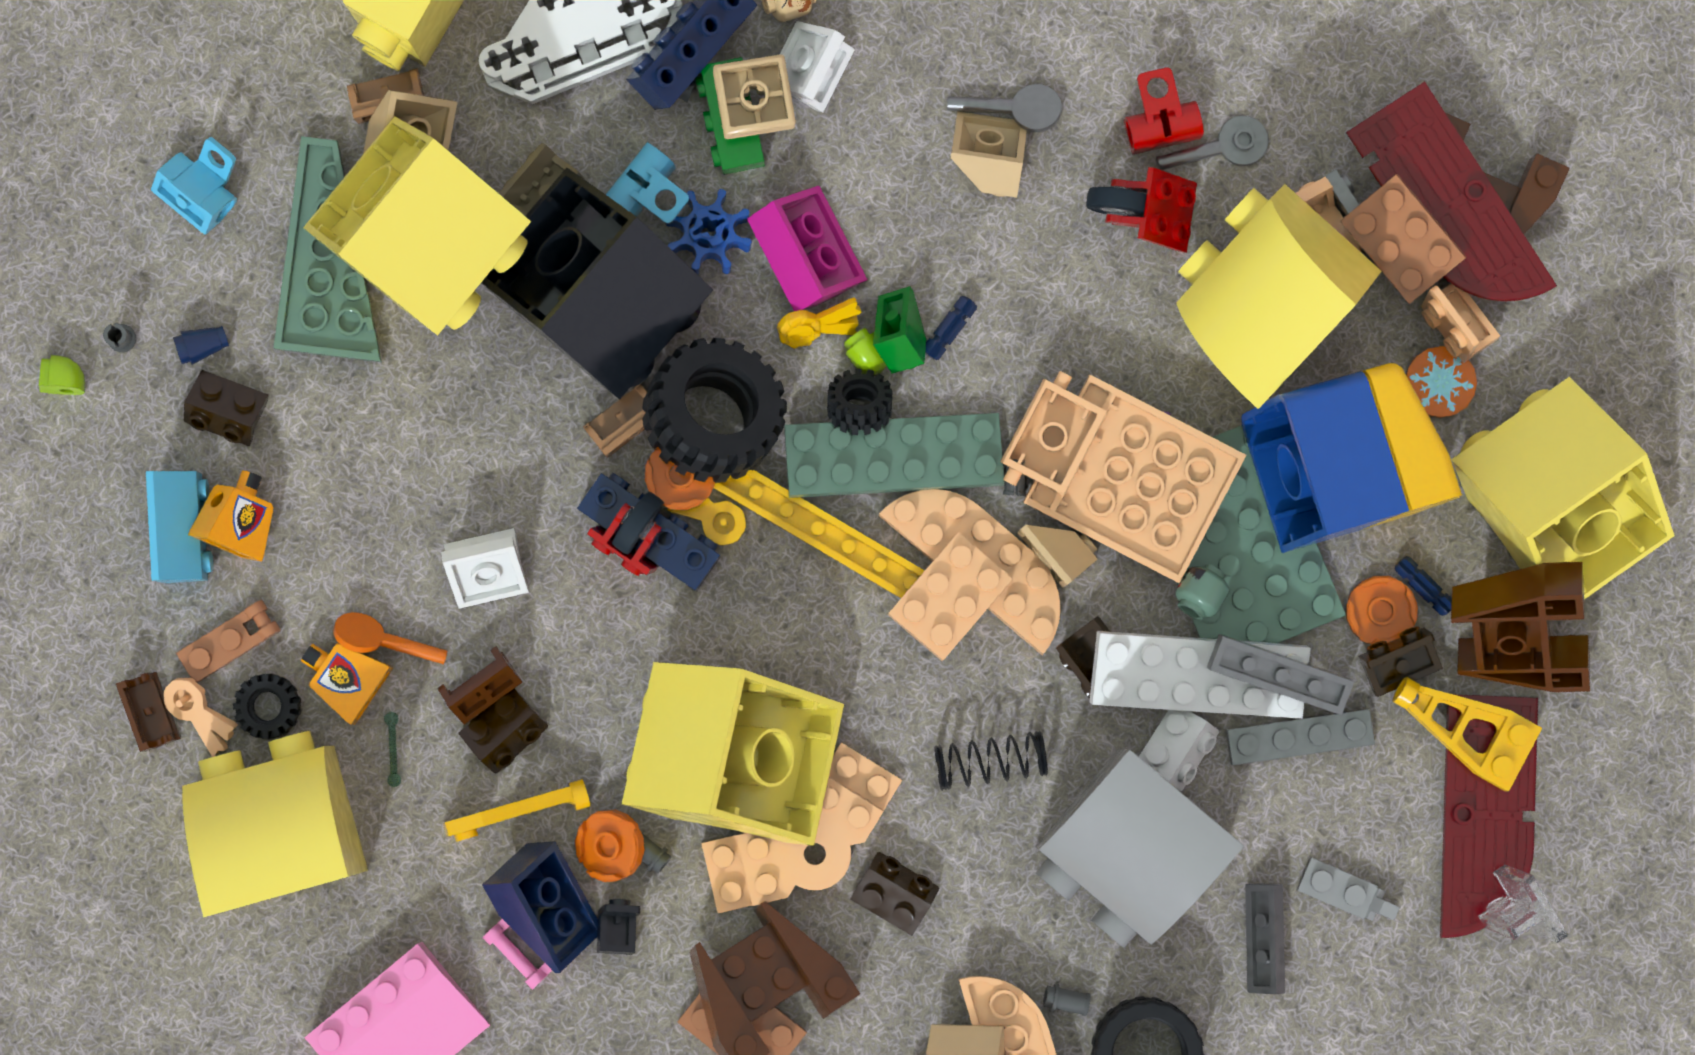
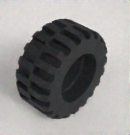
(737, 375)

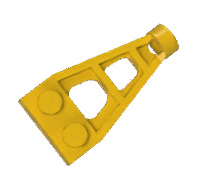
(1507, 748)
(466, 826)

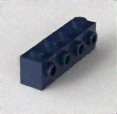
(686, 48)
(673, 547)

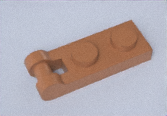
(227, 642)

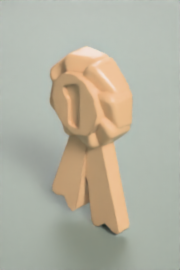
(188, 702)

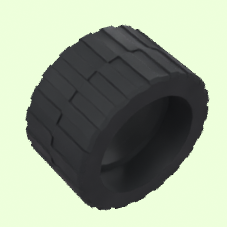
(1146, 1008)

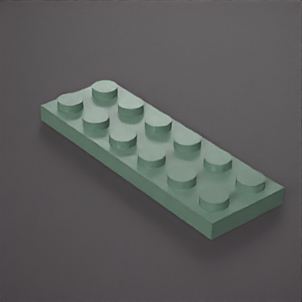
(897, 458)

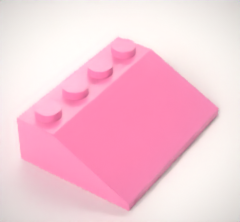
(403, 1012)

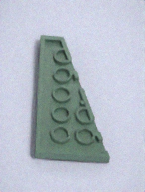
(321, 297)

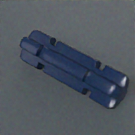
(950, 327)
(1424, 585)

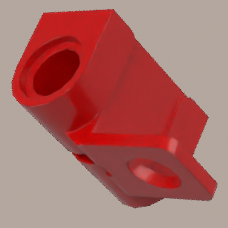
(1164, 118)

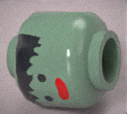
(1202, 591)

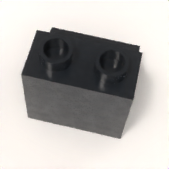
(599, 284)

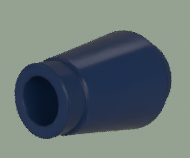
(199, 343)

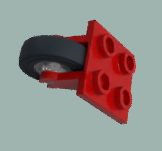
(1160, 215)
(637, 525)

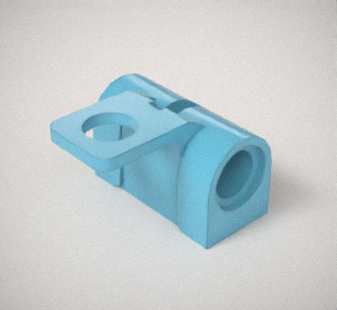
(644, 180)
(197, 187)

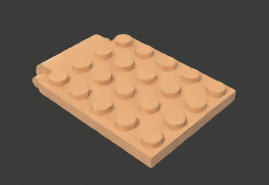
(1121, 471)

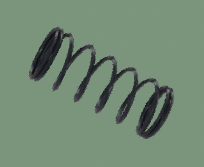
(1039, 745)

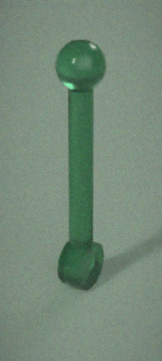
(391, 720)

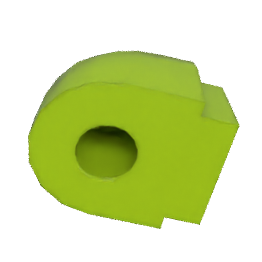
(863, 353)
(61, 376)

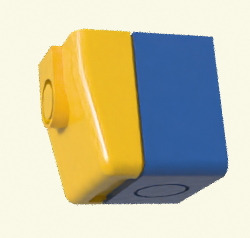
(1347, 456)

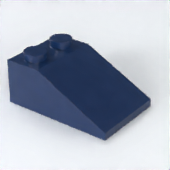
(543, 903)

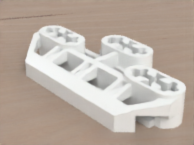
(570, 30)

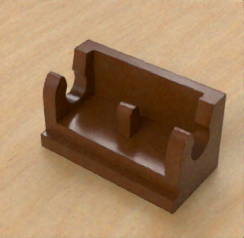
(482, 688)
(146, 711)

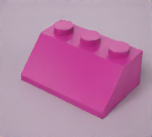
(806, 248)

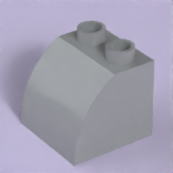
(1135, 850)

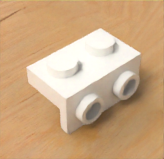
(1179, 746)

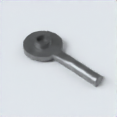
(1033, 107)
(1240, 141)

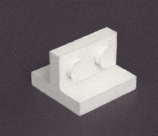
(815, 63)
(484, 568)

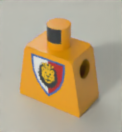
(235, 518)
(345, 679)

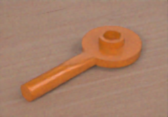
(365, 634)

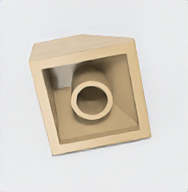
(425, 113)
(989, 152)
(1060, 551)

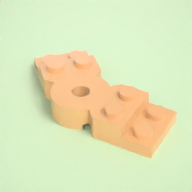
(759, 869)

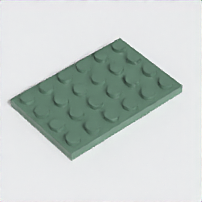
(1269, 590)

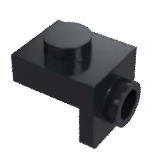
(617, 927)

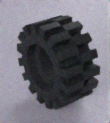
(859, 387)
(245, 706)

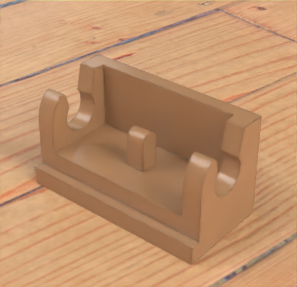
(368, 95)
(619, 422)

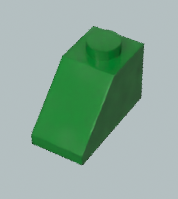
(899, 331)

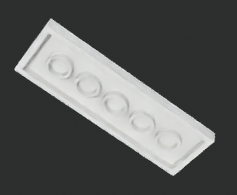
(1175, 676)

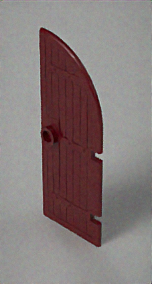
(1429, 155)
(1483, 823)

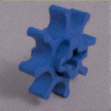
(714, 219)

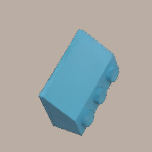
(173, 506)

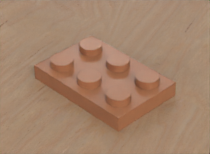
(1403, 238)
(774, 1027)

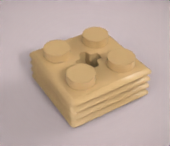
(769, 79)

